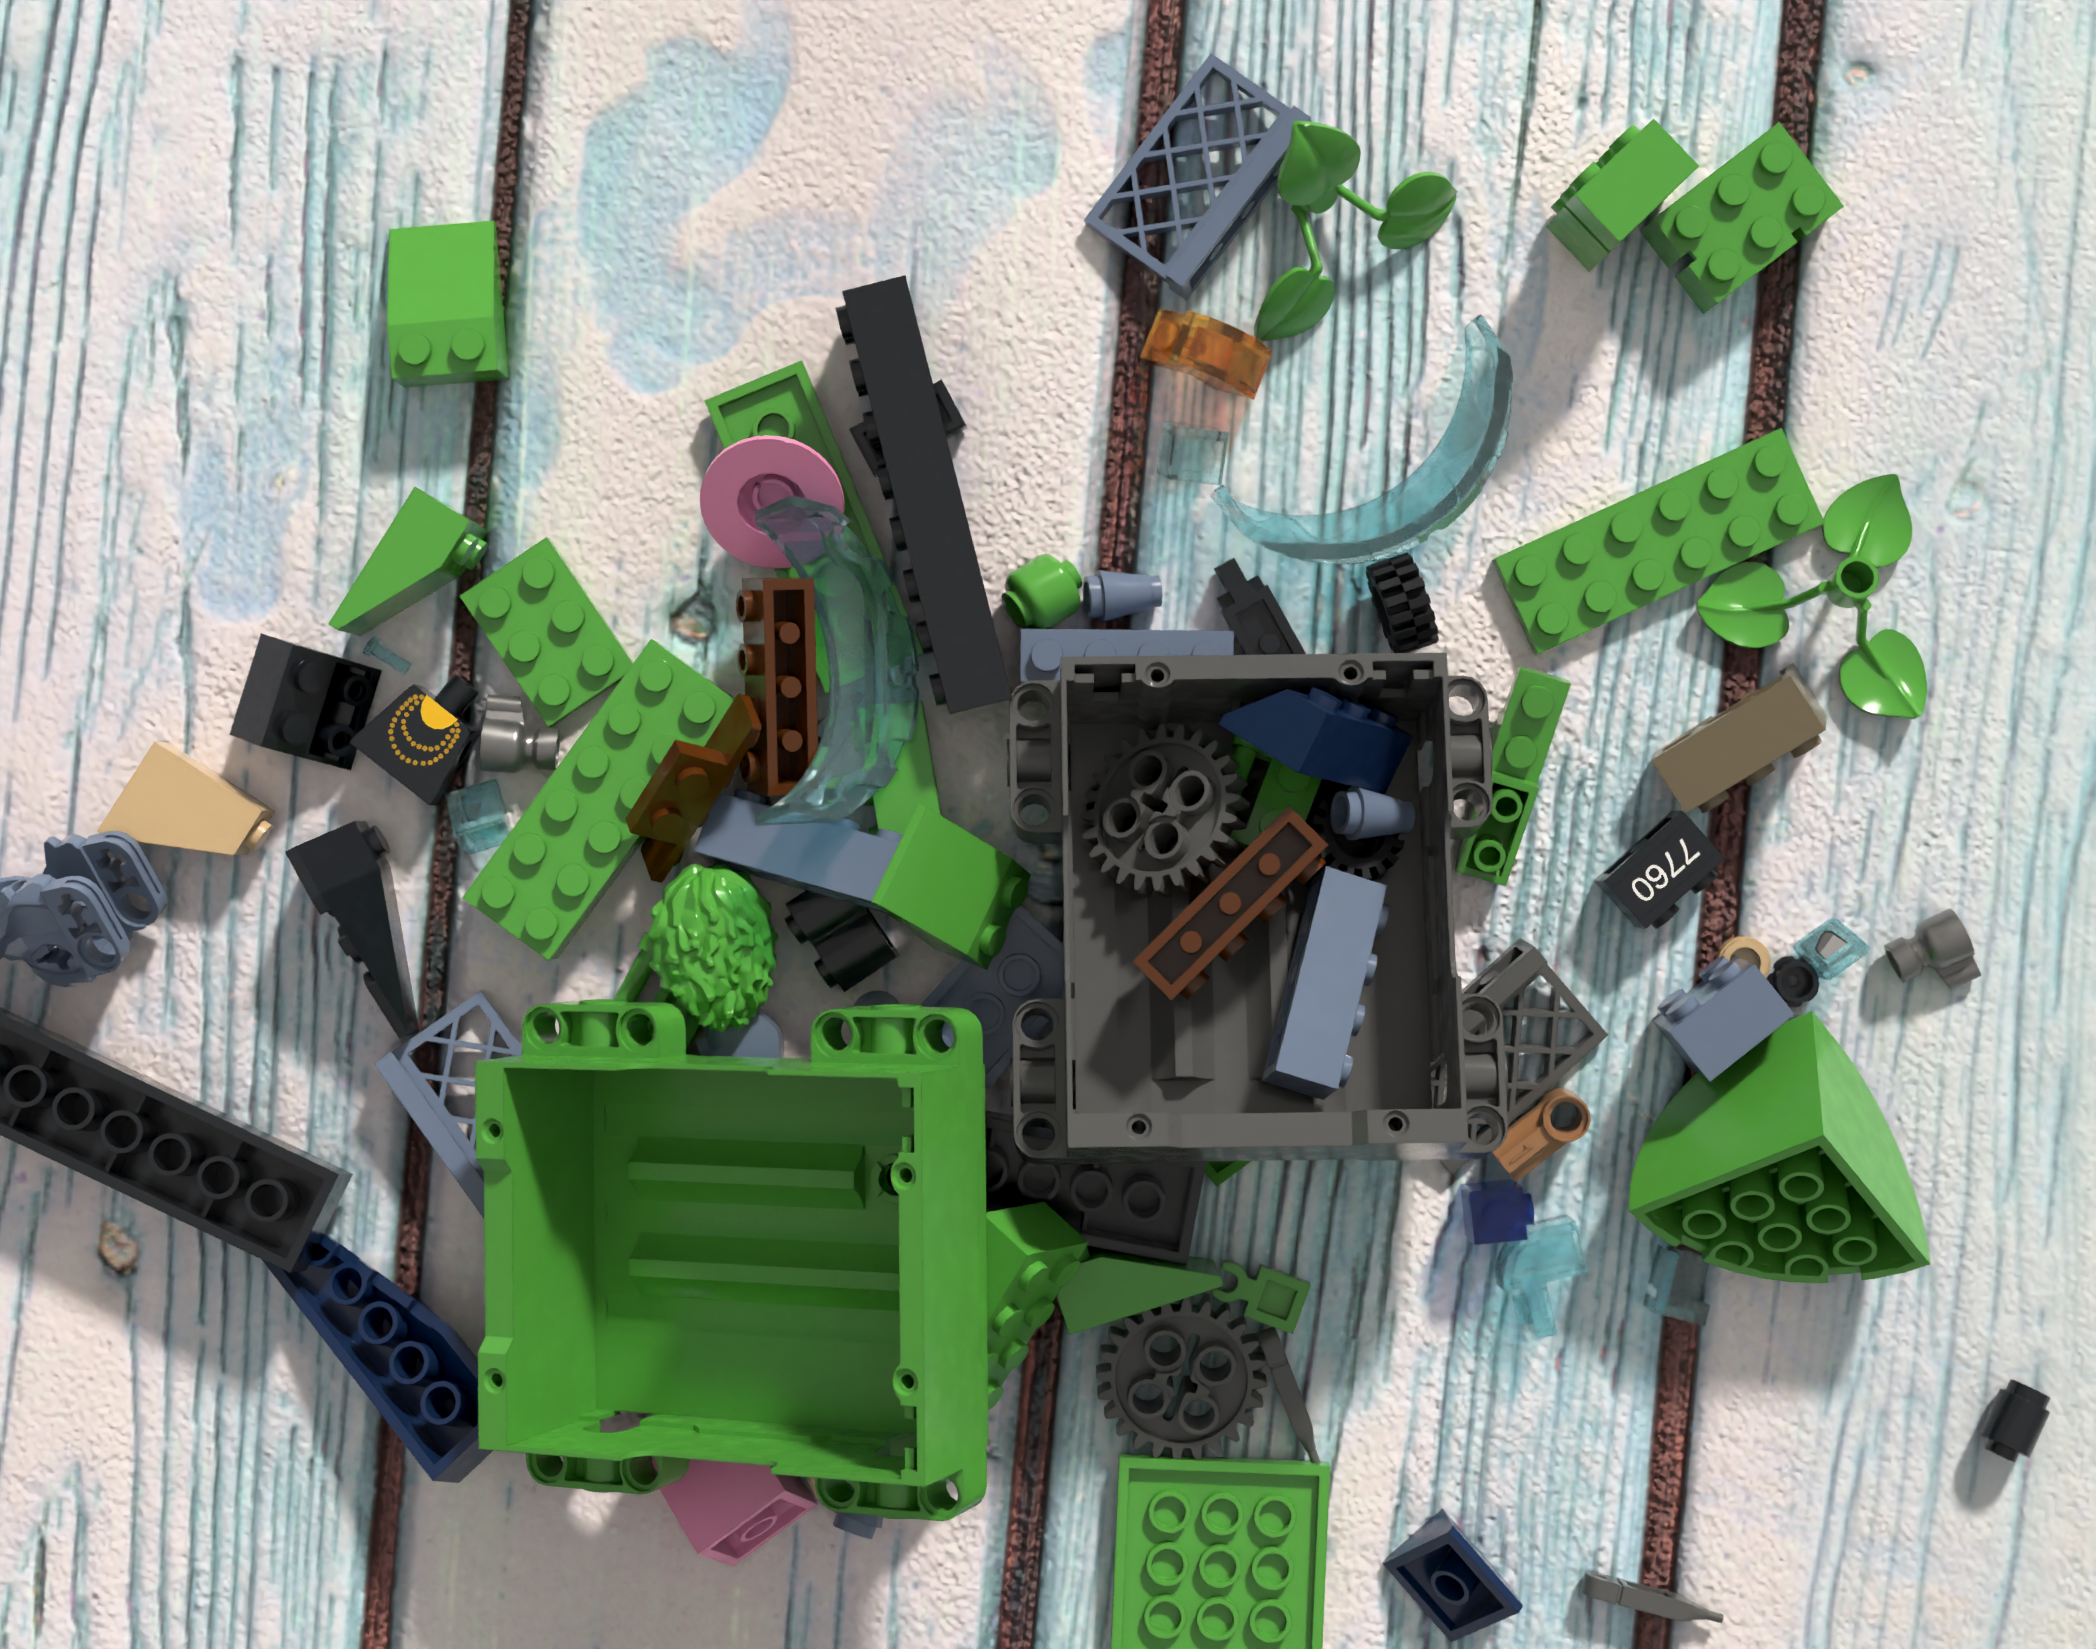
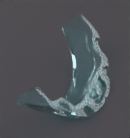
(1423, 501)
(868, 660)

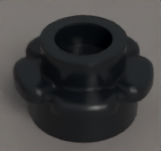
(1807, 980)

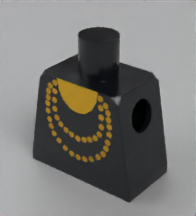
(423, 738)

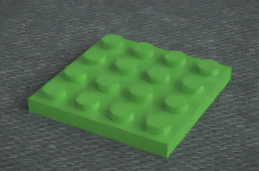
(1219, 1553)

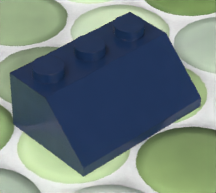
(1324, 736)

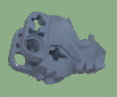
(78, 911)

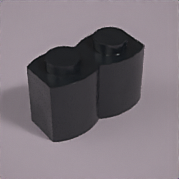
(843, 935)

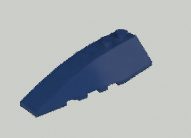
(397, 1354)

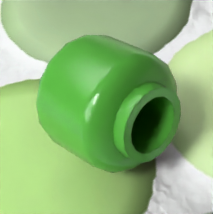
(1042, 592)

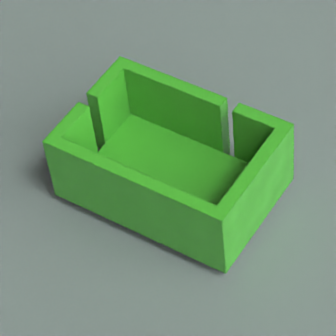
(1619, 192)
(1742, 217)

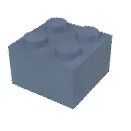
(1721, 1015)

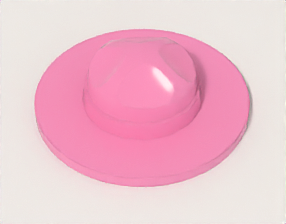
(755, 476)

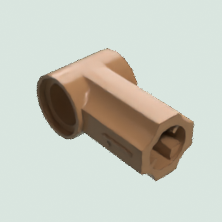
(1535, 1138)

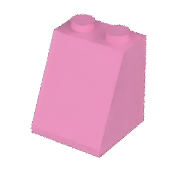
(734, 1506)

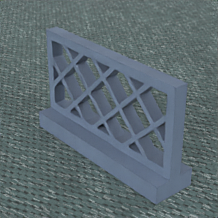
(1228, 210)
(429, 1109)

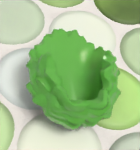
(714, 945)

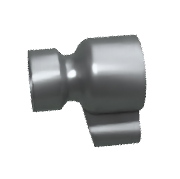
(507, 743)
(1936, 943)

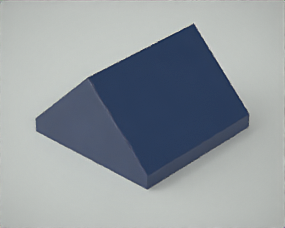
(1451, 1579)

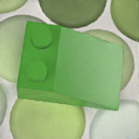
(445, 305)
(416, 556)
(951, 888)
(1125, 1284)

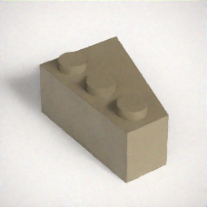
(1742, 742)

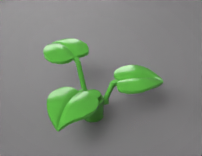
(1310, 180)
(1876, 531)

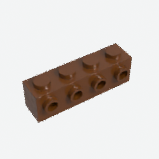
(780, 679)
(1239, 894)

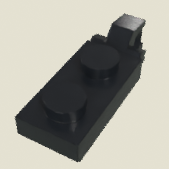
(1254, 614)

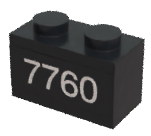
(1661, 871)

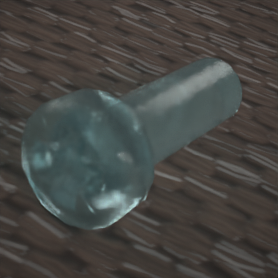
(387, 656)

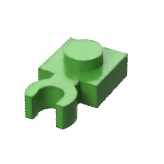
(1269, 1297)

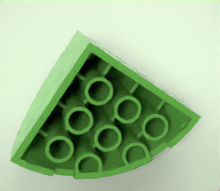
(1782, 1167)

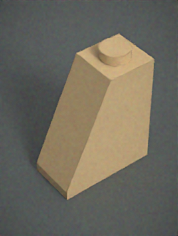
(188, 807)

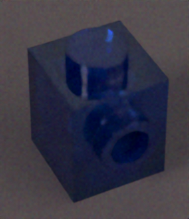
(1496, 1211)

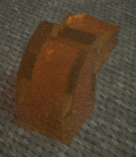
(1208, 351)

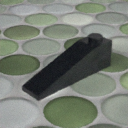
(354, 883)

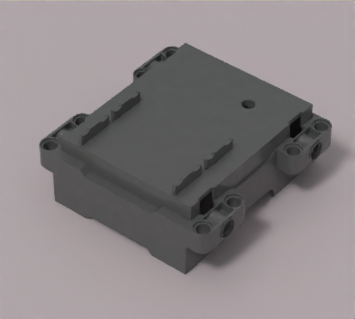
(1188, 1073)

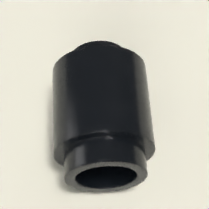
(2015, 1421)

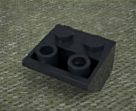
(304, 702)

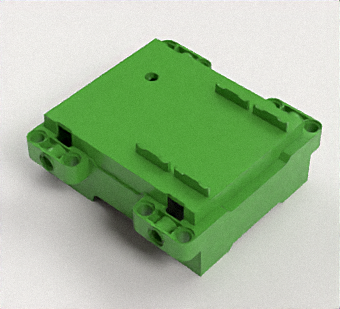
(735, 1254)

